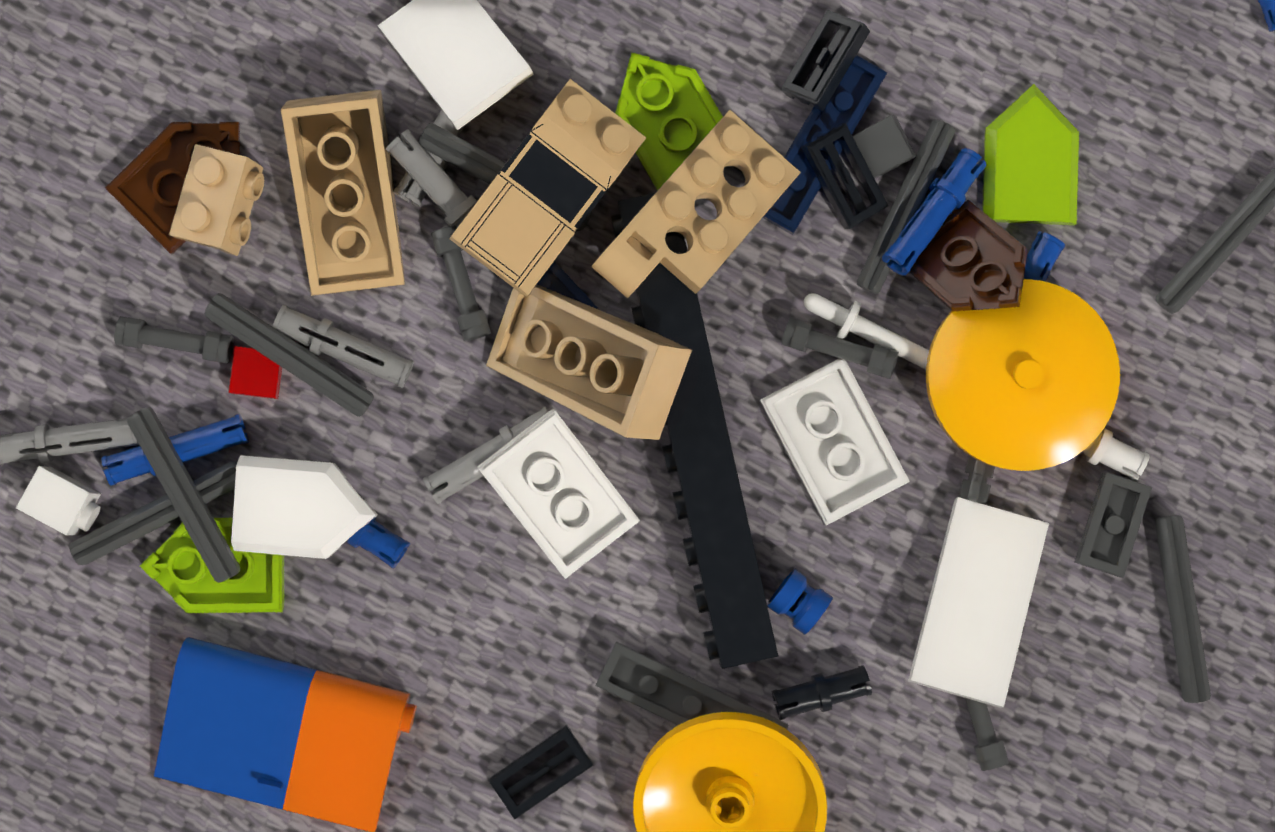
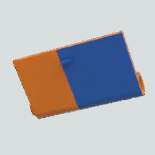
(281, 734)

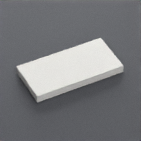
(978, 602)

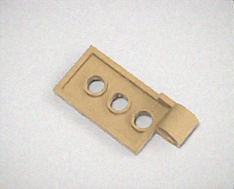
(672, 209)

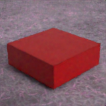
(254, 374)

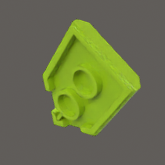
(667, 108)
(1031, 164)
(188, 580)

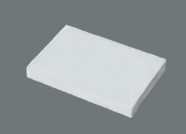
(456, 55)
(834, 441)
(558, 493)

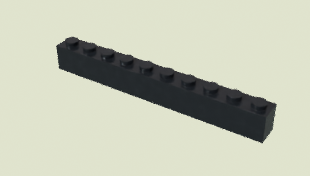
(705, 470)

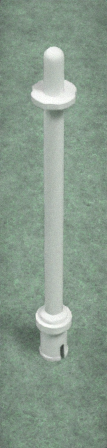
(1103, 449)

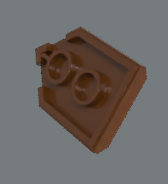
(155, 178)
(972, 263)

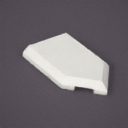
(294, 507)

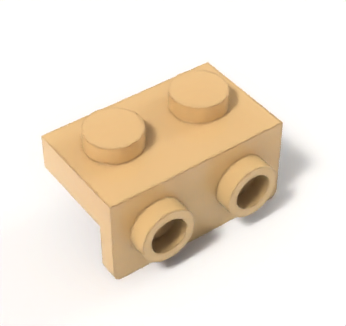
(217, 200)

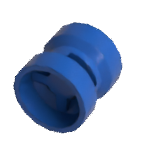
(809, 606)

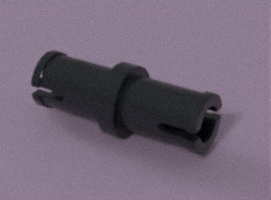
(821, 692)

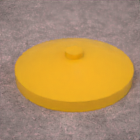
(1024, 380)
(729, 778)

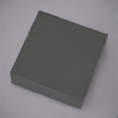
(884, 146)

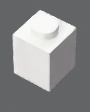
(60, 501)

